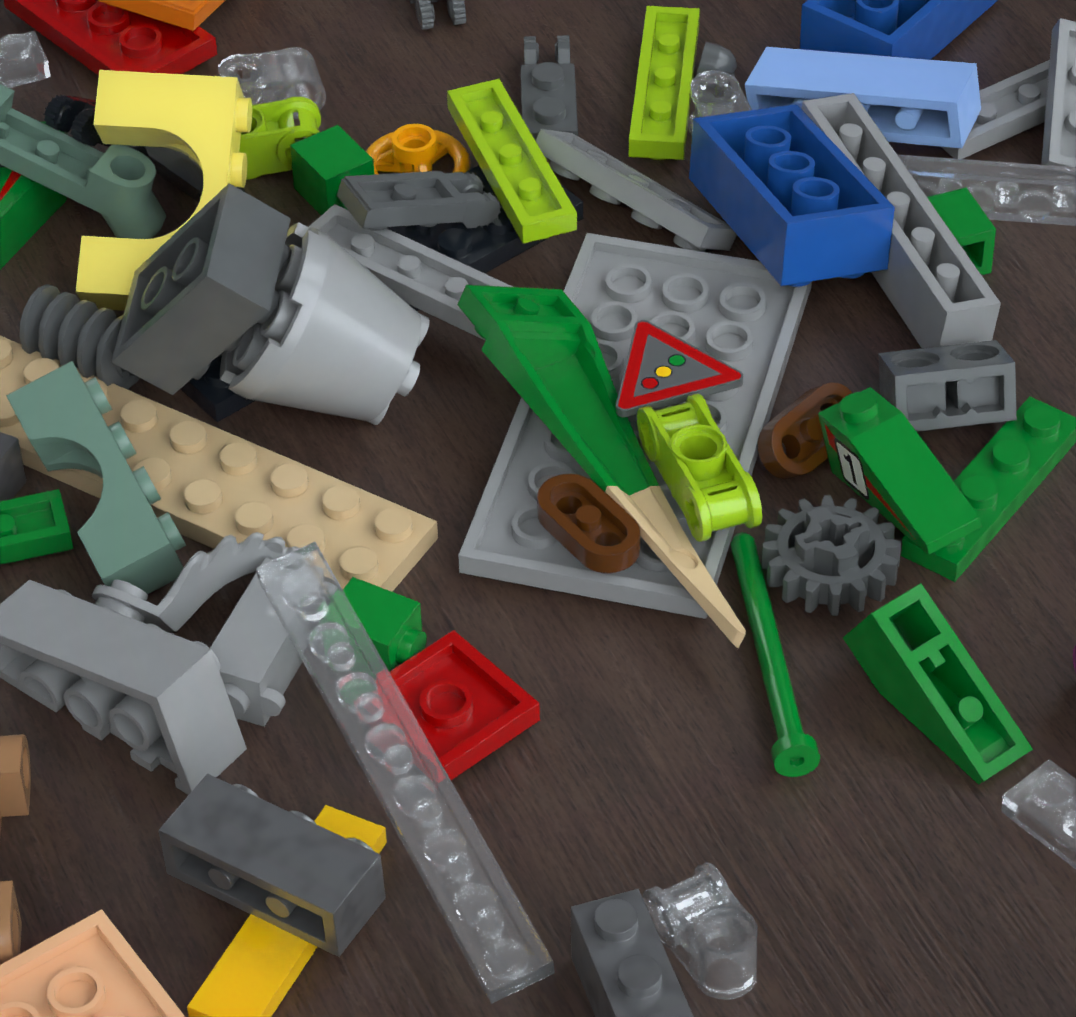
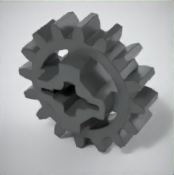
(826, 554)

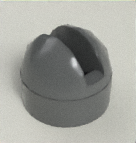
(717, 58)

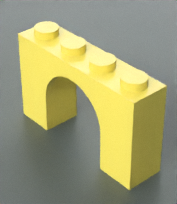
(169, 111)

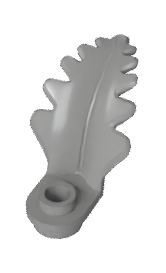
(196, 583)

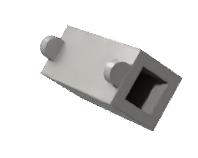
(255, 657)

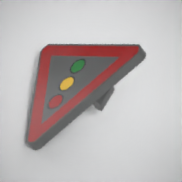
(667, 370)

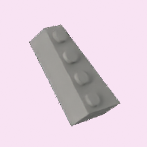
(121, 680)

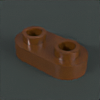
(800, 432)
(588, 523)

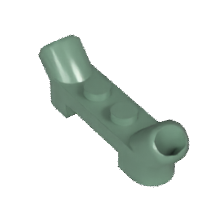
(108, 182)

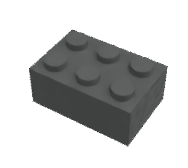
(203, 290)

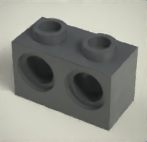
(950, 384)

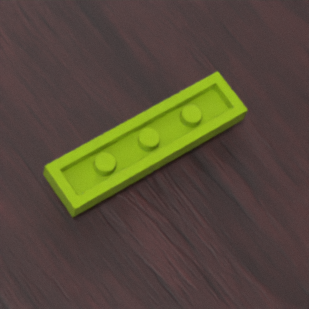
(664, 83)
(512, 161)

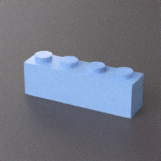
(904, 96)

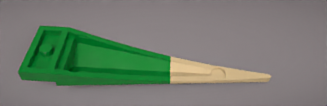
(559, 371)

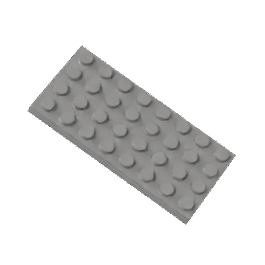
(704, 298)

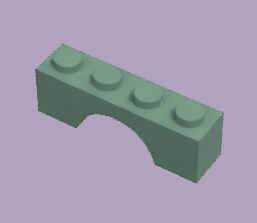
(69, 432)

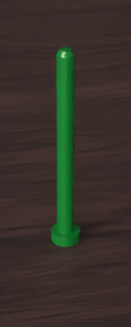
(794, 751)

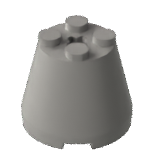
(333, 340)

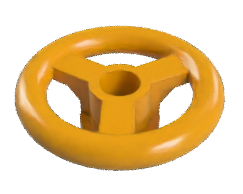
(416, 149)

